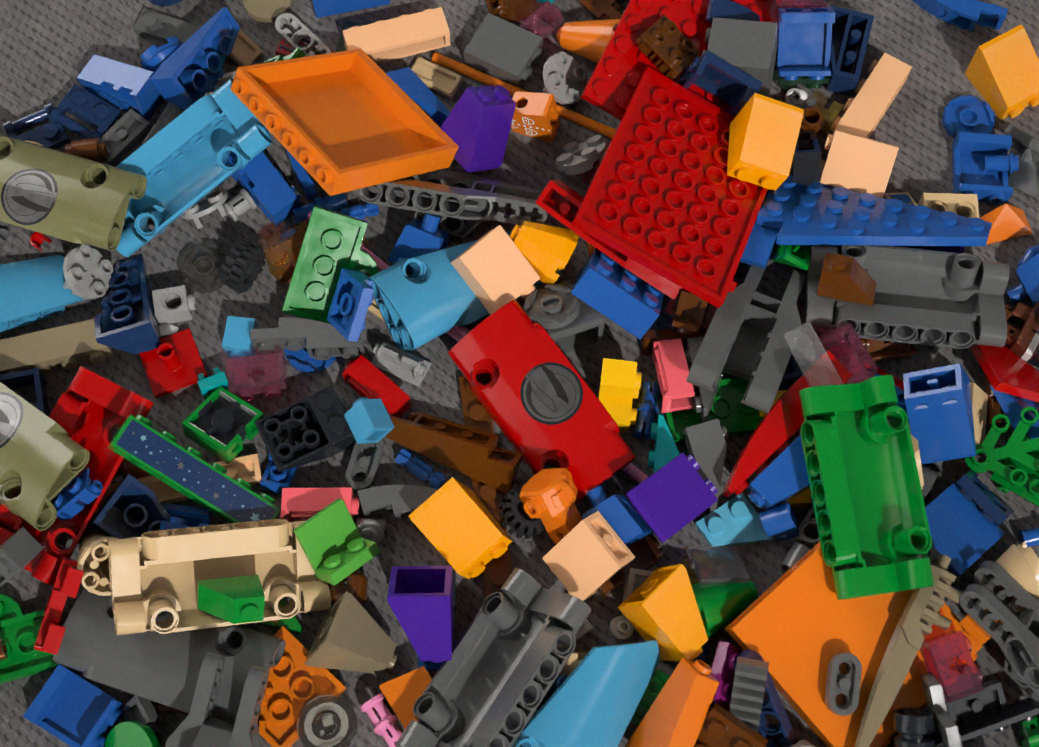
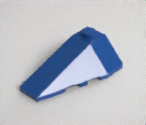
(197, 62)

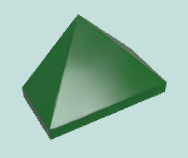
(792, 255)

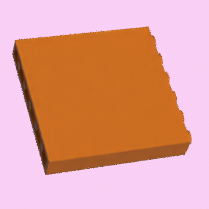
(803, 625)

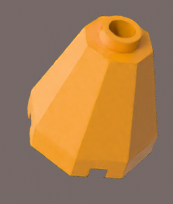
(545, 248)

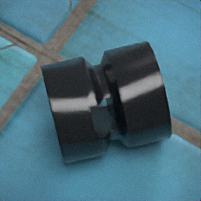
(913, 727)

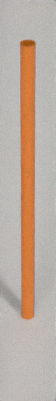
(492, 81)

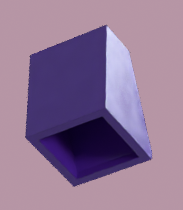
(481, 127)
(672, 496)
(424, 608)

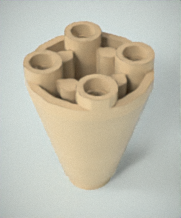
(95, 563)

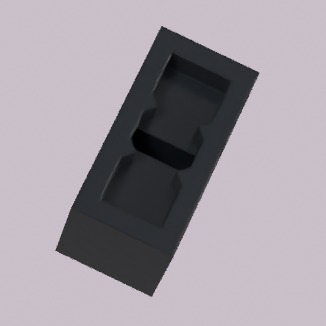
(806, 159)

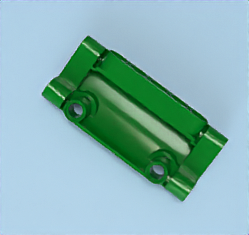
(865, 488)

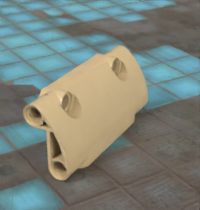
(172, 560)

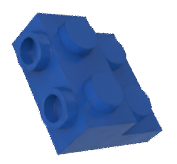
(350, 303)

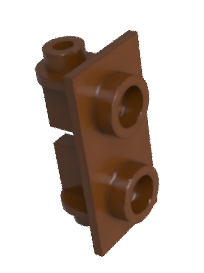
(886, 349)

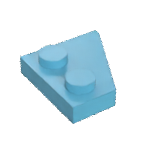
(733, 524)

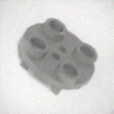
(563, 78)
(207, 205)
(86, 272)

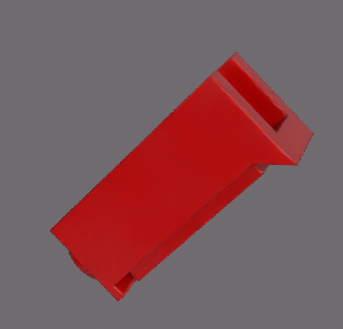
(373, 384)

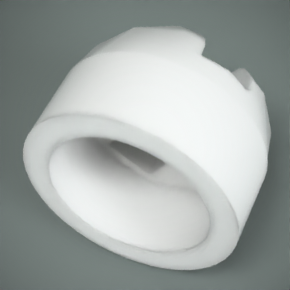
(791, 99)

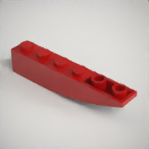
(563, 205)
(773, 431)

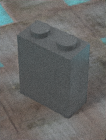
(504, 50)

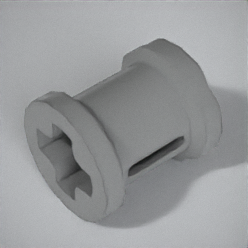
(239, 205)

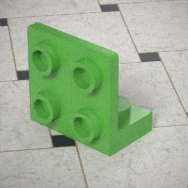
(334, 543)

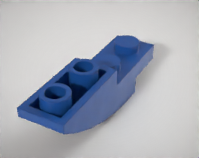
(965, 13)

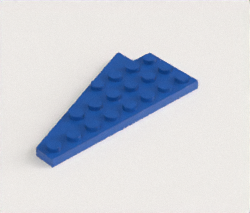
(844, 217)

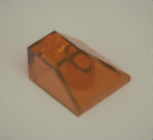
(283, 250)

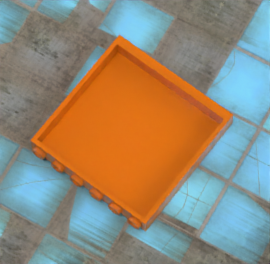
(343, 119)

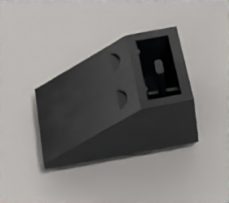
(306, 430)

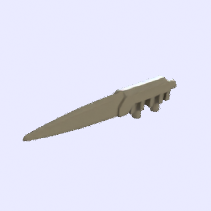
(904, 644)

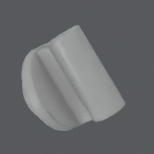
(371, 528)

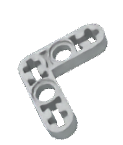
(300, 32)

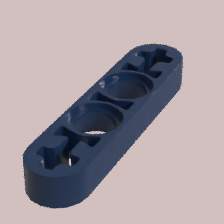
(773, 706)

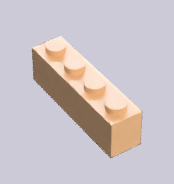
(400, 36)
(873, 96)

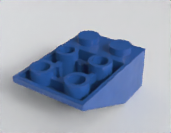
(940, 412)

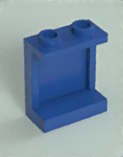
(804, 42)
(969, 166)
(74, 710)

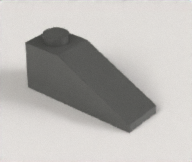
(708, 447)

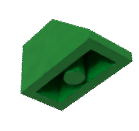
(232, 598)

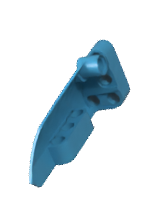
(32, 291)
(429, 300)
(594, 699)

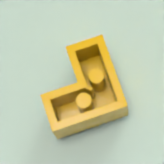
(618, 388)

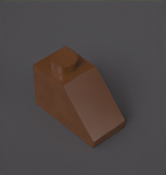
(845, 280)

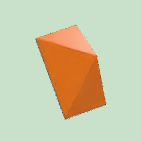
(1007, 223)

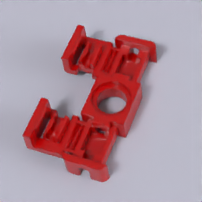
(65, 584)

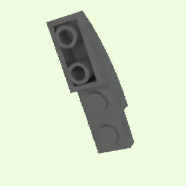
(297, 333)

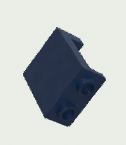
(721, 81)

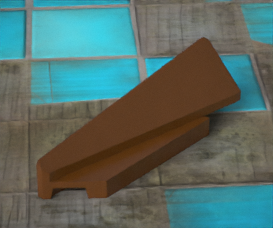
(459, 448)

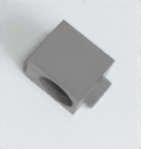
(166, 297)

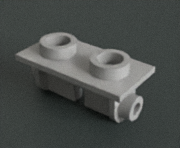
(400, 363)

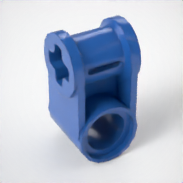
(780, 522)

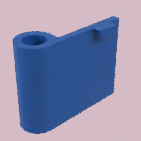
(960, 529)

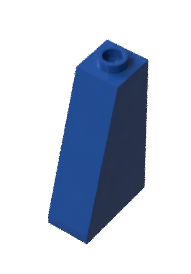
(782, 478)

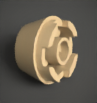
(1023, 566)

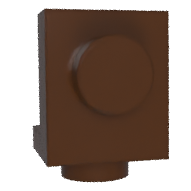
(689, 313)

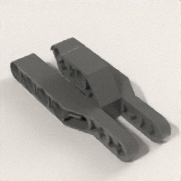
(475, 202)
(758, 348)
(1022, 643)
(203, 730)

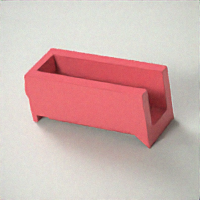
(672, 375)
(303, 503)

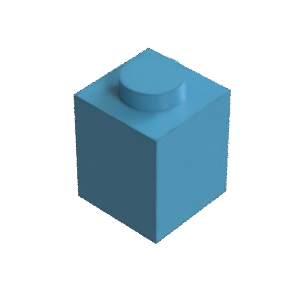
(237, 337)
(369, 420)

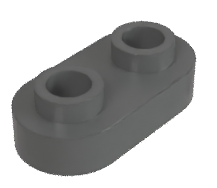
(363, 464)
(845, 684)

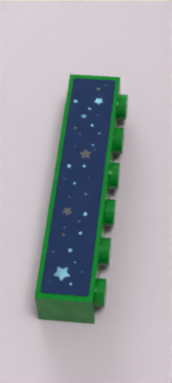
(189, 474)

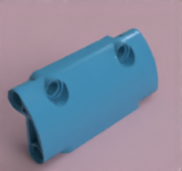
(189, 162)

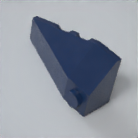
(128, 310)
(130, 511)

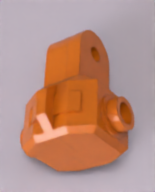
(552, 499)

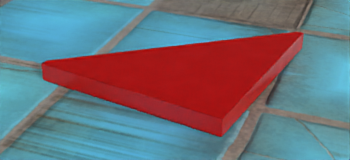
(1008, 371)

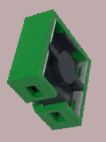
(222, 424)

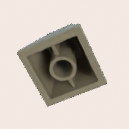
(351, 640)

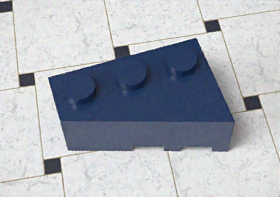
(848, 49)

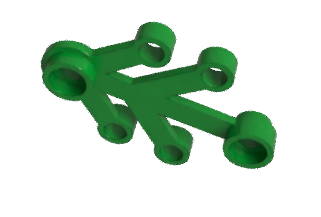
(1014, 449)

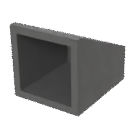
(747, 46)
(583, 331)

